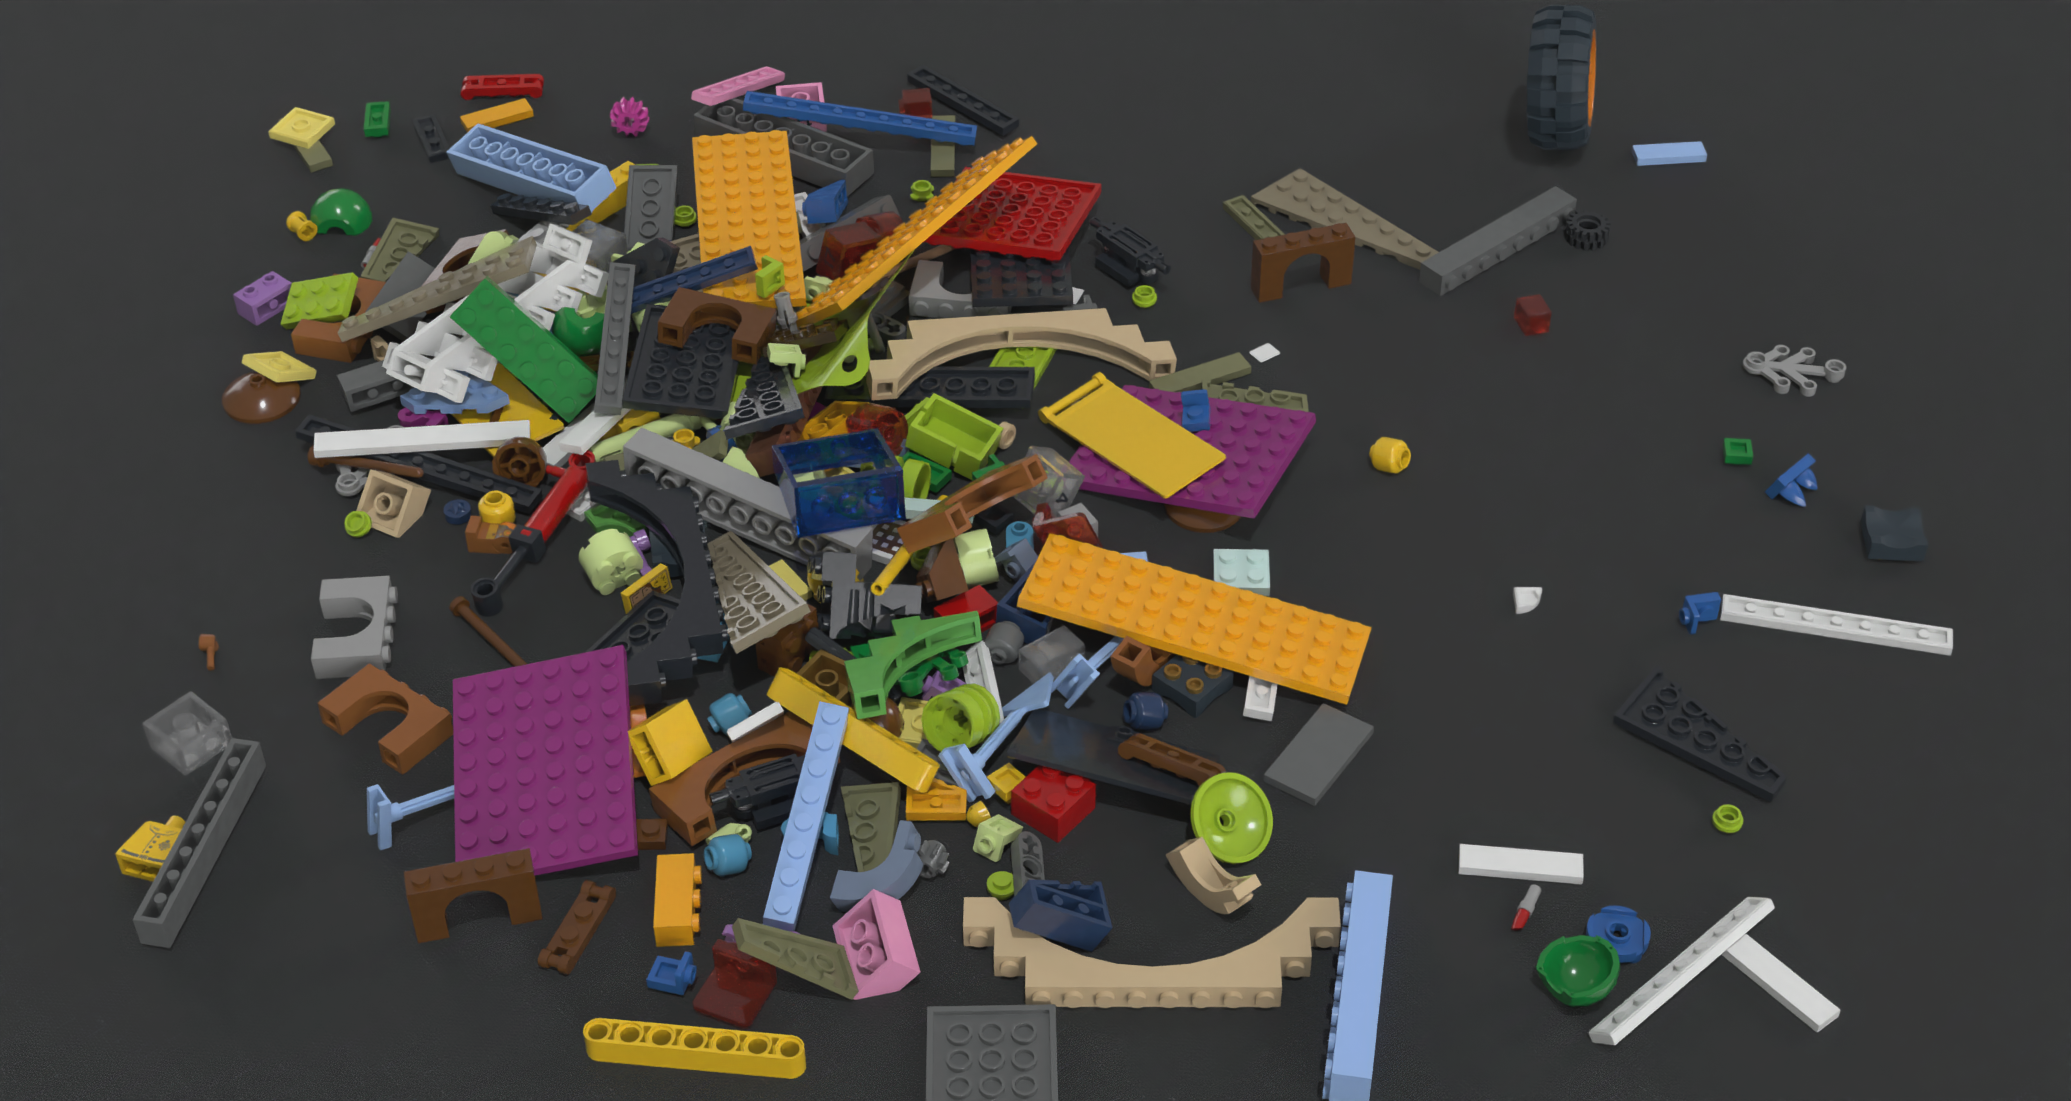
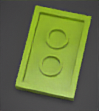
(320, 300)

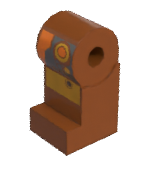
(488, 537)

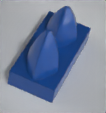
(1788, 483)

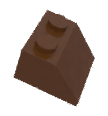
(941, 573)

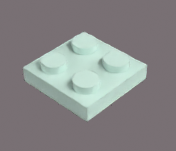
(1243, 569)

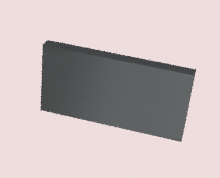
(650, 203)
(407, 277)
(1318, 754)

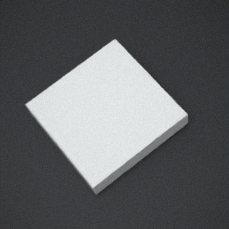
(755, 721)

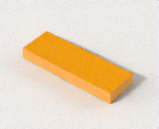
(498, 115)

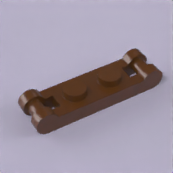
(1169, 757)
(577, 927)

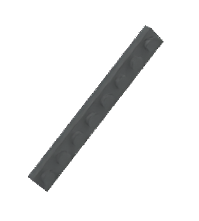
(614, 339)

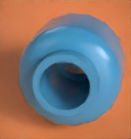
(728, 712)
(727, 854)

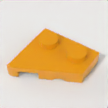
(938, 803)

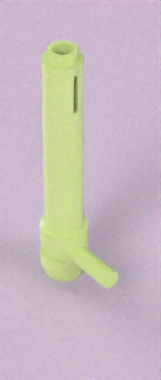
(664, 427)

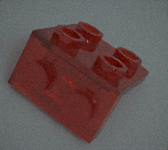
(1072, 526)
(735, 986)

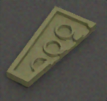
(395, 243)
(1255, 395)
(799, 954)

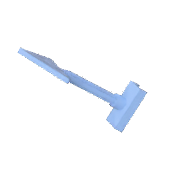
(1082, 673)
(968, 767)
(382, 813)

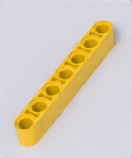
(861, 735)
(695, 1048)

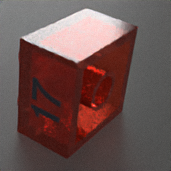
(845, 247)

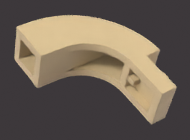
(1208, 880)

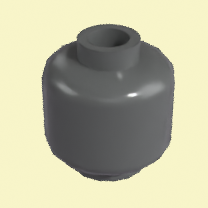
(1004, 642)

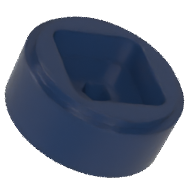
(457, 511)

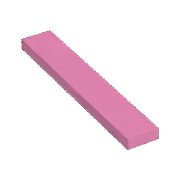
(737, 86)

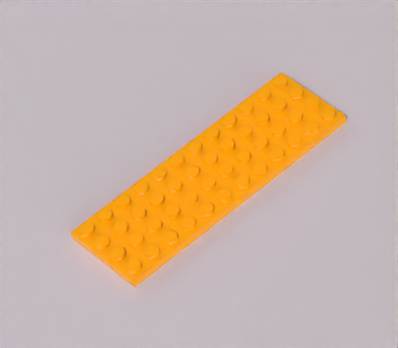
(747, 202)
(914, 232)
(1196, 617)

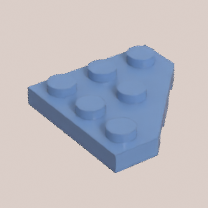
(479, 396)

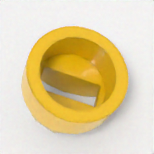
(977, 814)

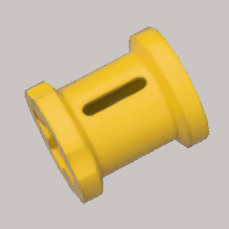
(304, 228)

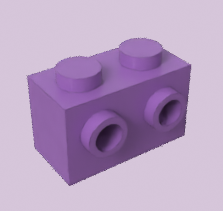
(262, 298)

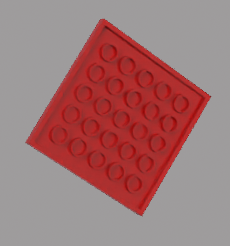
(1021, 216)

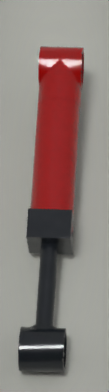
(529, 540)

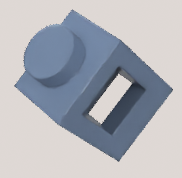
(1017, 559)

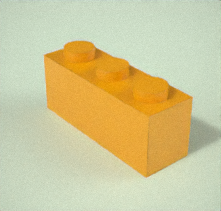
(677, 900)

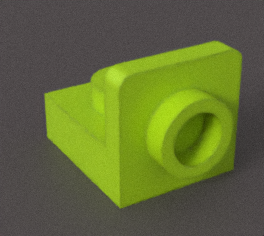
(770, 277)

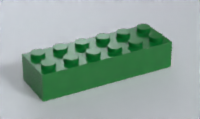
(527, 349)

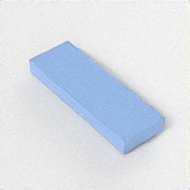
(1669, 153)

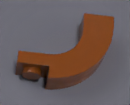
(1138, 660)

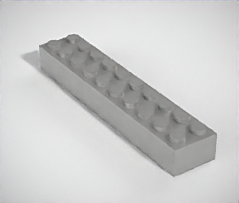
(738, 500)

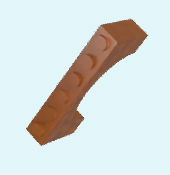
(952, 514)
(686, 796)

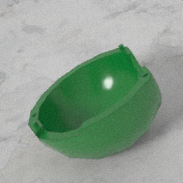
(341, 209)
(579, 334)
(1579, 969)

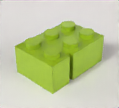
(953, 436)

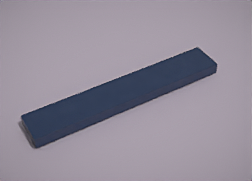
(694, 278)

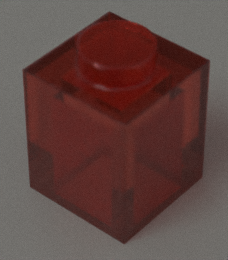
(916, 103)
(1532, 315)

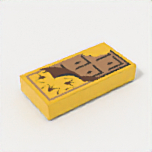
(656, 580)

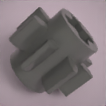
(934, 858)

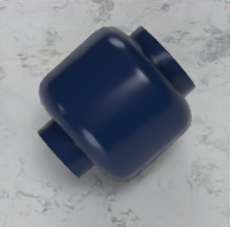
(1145, 711)

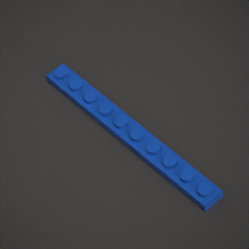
(859, 118)

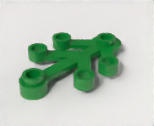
(912, 682)

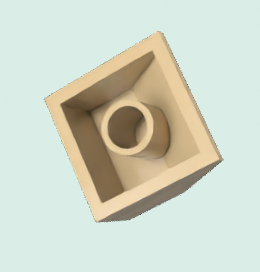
(392, 502)

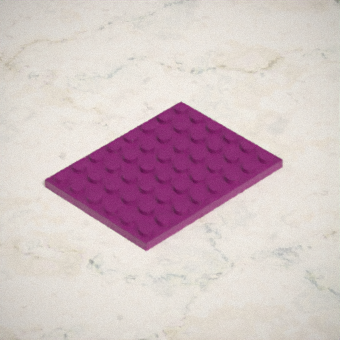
(1253, 437)
(546, 762)

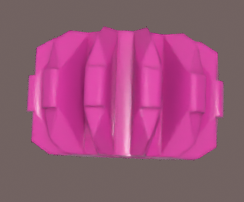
(629, 116)

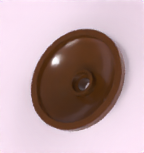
(259, 399)
(1199, 520)

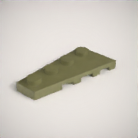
(872, 821)

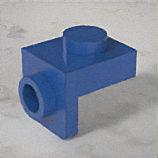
(672, 974)

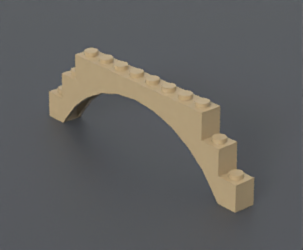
(1080, 331)
(1234, 980)

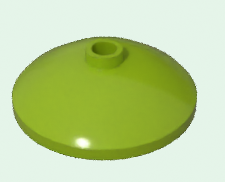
(1244, 813)

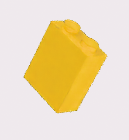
(669, 742)

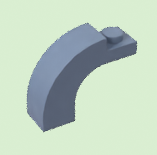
(891, 877)

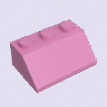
(877, 945)

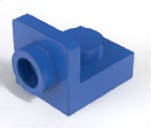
(1196, 410)
(1699, 608)

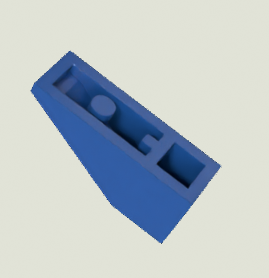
(826, 203)

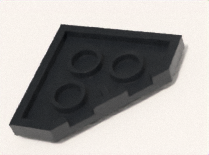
(651, 260)

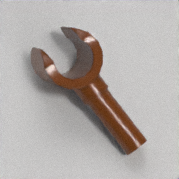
(208, 643)

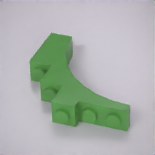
(890, 657)

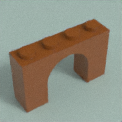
(322, 338)
(375, 691)

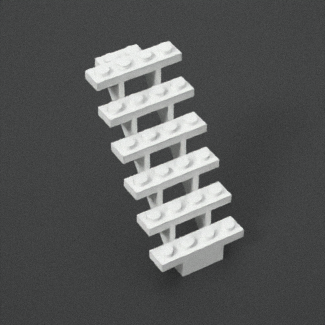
(563, 262)

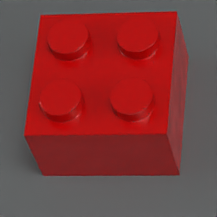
(1053, 801)

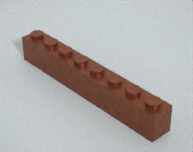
(760, 449)

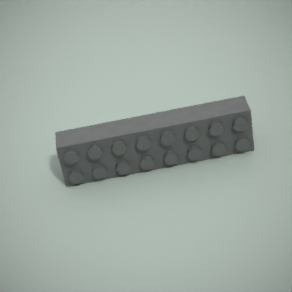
(813, 153)

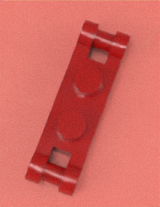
(502, 85)

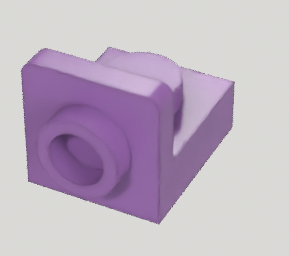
(935, 685)

